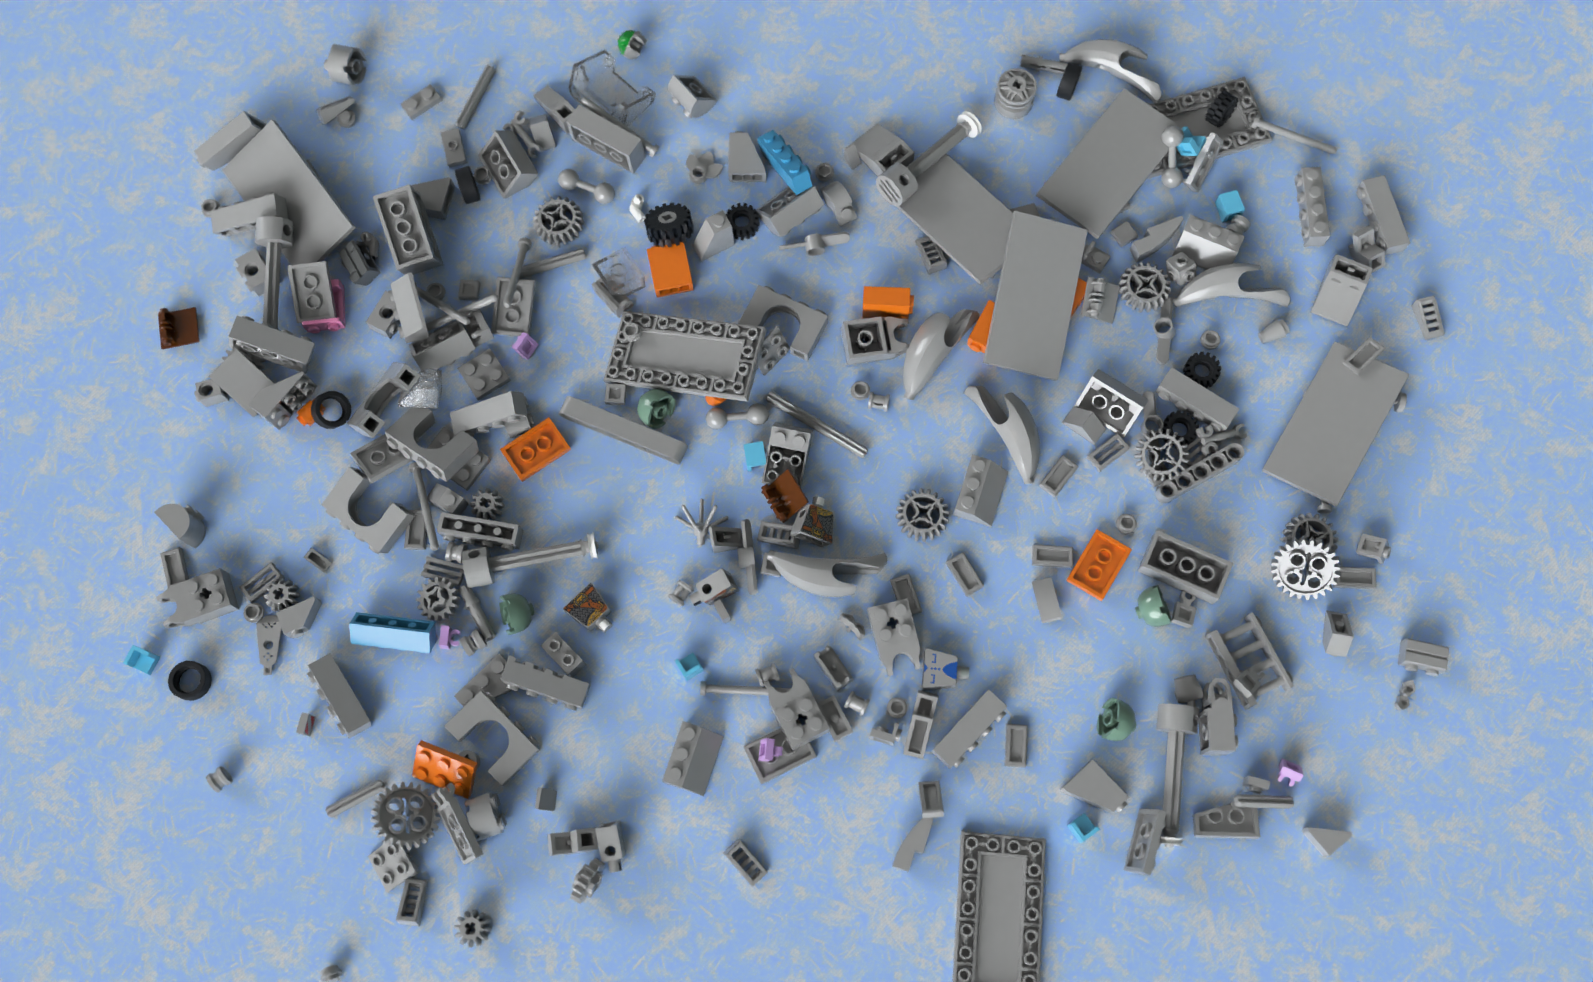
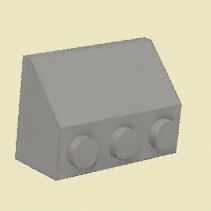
(508, 162)
(789, 209)
(1208, 243)
(408, 309)
(442, 346)
(1111, 402)
(981, 491)
(692, 758)

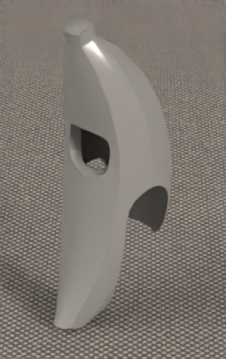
(1108, 56)
(1224, 282)
(931, 346)
(1017, 430)
(818, 574)

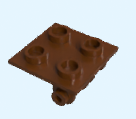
(178, 327)
(784, 496)

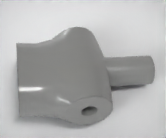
(1188, 690)

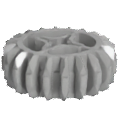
(555, 211)
(1153, 298)
(1171, 440)
(916, 520)
(1306, 524)

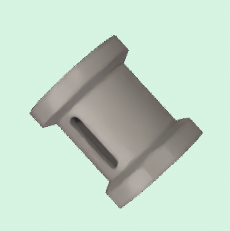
(878, 401)
(681, 586)
(767, 674)
(857, 703)

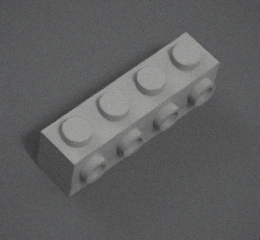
(1312, 206)
(243, 215)
(1383, 215)
(1196, 400)
(489, 413)
(480, 530)
(339, 696)
(969, 729)

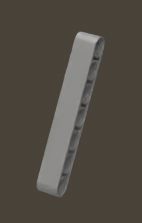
(623, 430)

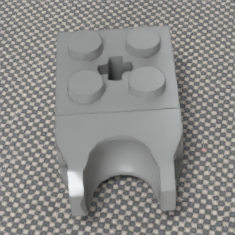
(880, 338)
(200, 599)
(894, 641)
(795, 704)
(1217, 720)

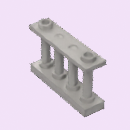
(1228, 659)

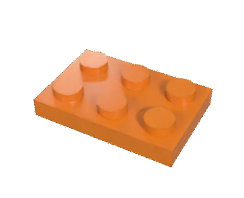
(535, 449)
(1099, 565)
(444, 767)

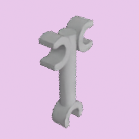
(516, 127)
(1208, 439)

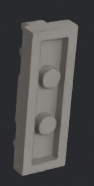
(1203, 162)

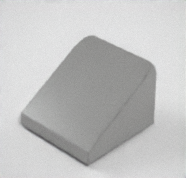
(545, 799)

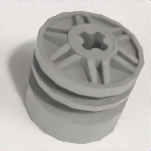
(1015, 93)

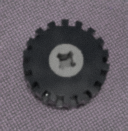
(669, 224)

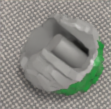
(631, 43)

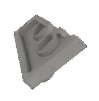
(486, 680)
(1227, 822)

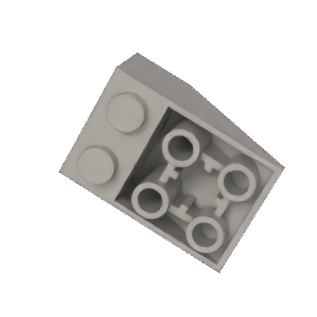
(881, 149)
(1341, 289)
(283, 398)
(787, 450)

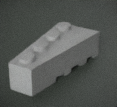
(544, 683)

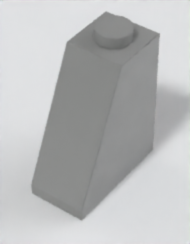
(744, 160)
(436, 196)
(714, 236)
(1096, 788)

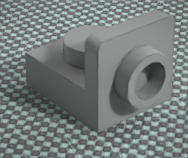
(1094, 257)
(1374, 547)
(881, 735)

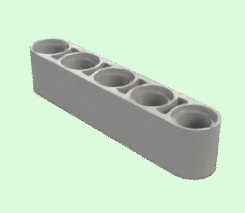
(1206, 466)

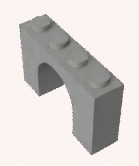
(768, 302)
(396, 379)
(443, 461)
(343, 504)
(520, 747)

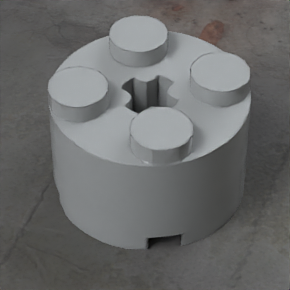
(345, 64)
(485, 816)

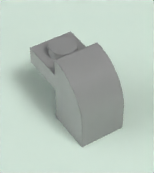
(840, 202)
(1365, 251)
(572, 842)

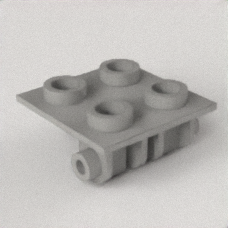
(1100, 300)
(772, 351)
(392, 865)

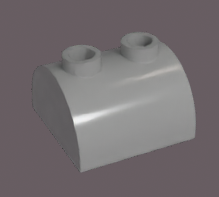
(691, 95)
(183, 522)

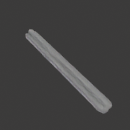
(817, 424)

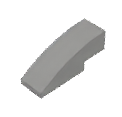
(1155, 238)
(920, 724)
(913, 843)

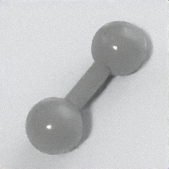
(1172, 137)
(603, 192)
(756, 414)

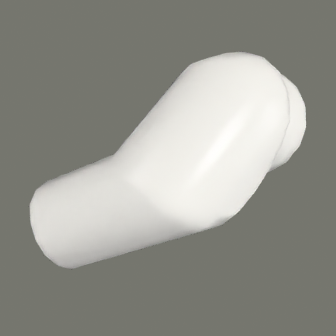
(636, 207)

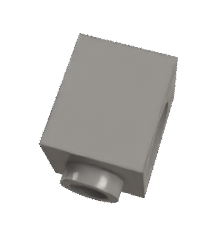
(217, 396)

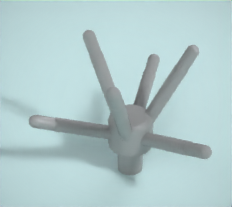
(700, 529)

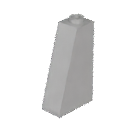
(228, 141)

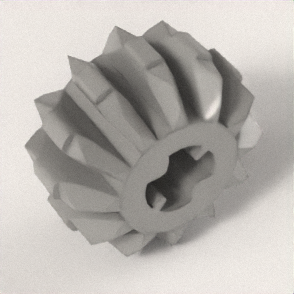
(480, 508)
(285, 587)
(472, 919)

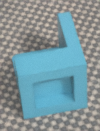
(1191, 144)
(1229, 205)
(754, 454)
(141, 659)
(689, 666)
(1082, 828)

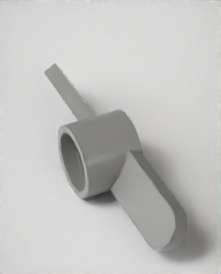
(816, 243)
(1163, 344)
(1151, 415)
(746, 556)

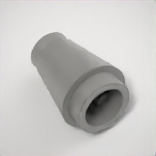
(1274, 331)

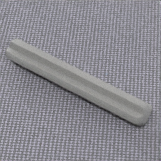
(475, 96)
(553, 262)

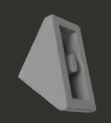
(542, 132)
(1085, 424)
(725, 538)
(1326, 840)

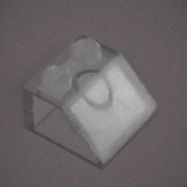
(620, 273)
(425, 392)

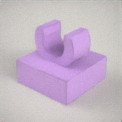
(525, 345)
(446, 637)
(768, 750)
(1290, 770)

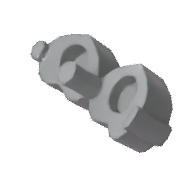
(849, 621)
(1407, 689)

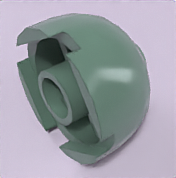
(654, 407)
(1153, 608)
(515, 612)
(1117, 720)

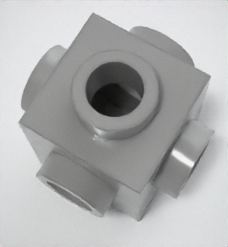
(1181, 268)

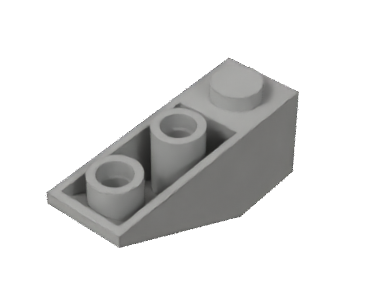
(555, 106)

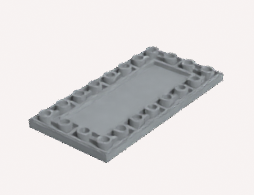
(1191, 111)
(1108, 164)
(276, 166)
(960, 218)
(1035, 296)
(687, 356)
(1334, 425)
(999, 908)

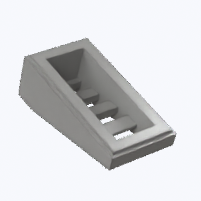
(330, 111)
(931, 267)
(1419, 312)
(793, 543)
(733, 848)
(401, 915)

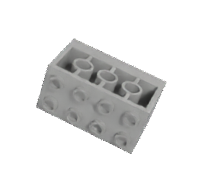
(408, 230)

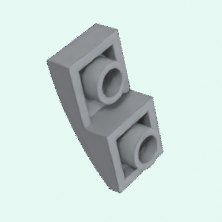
(1046, 600)

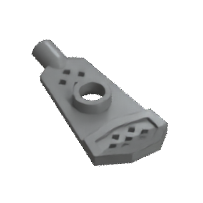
(266, 635)

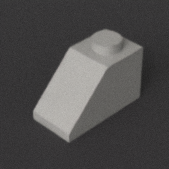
(447, 500)
(299, 617)
(1337, 634)

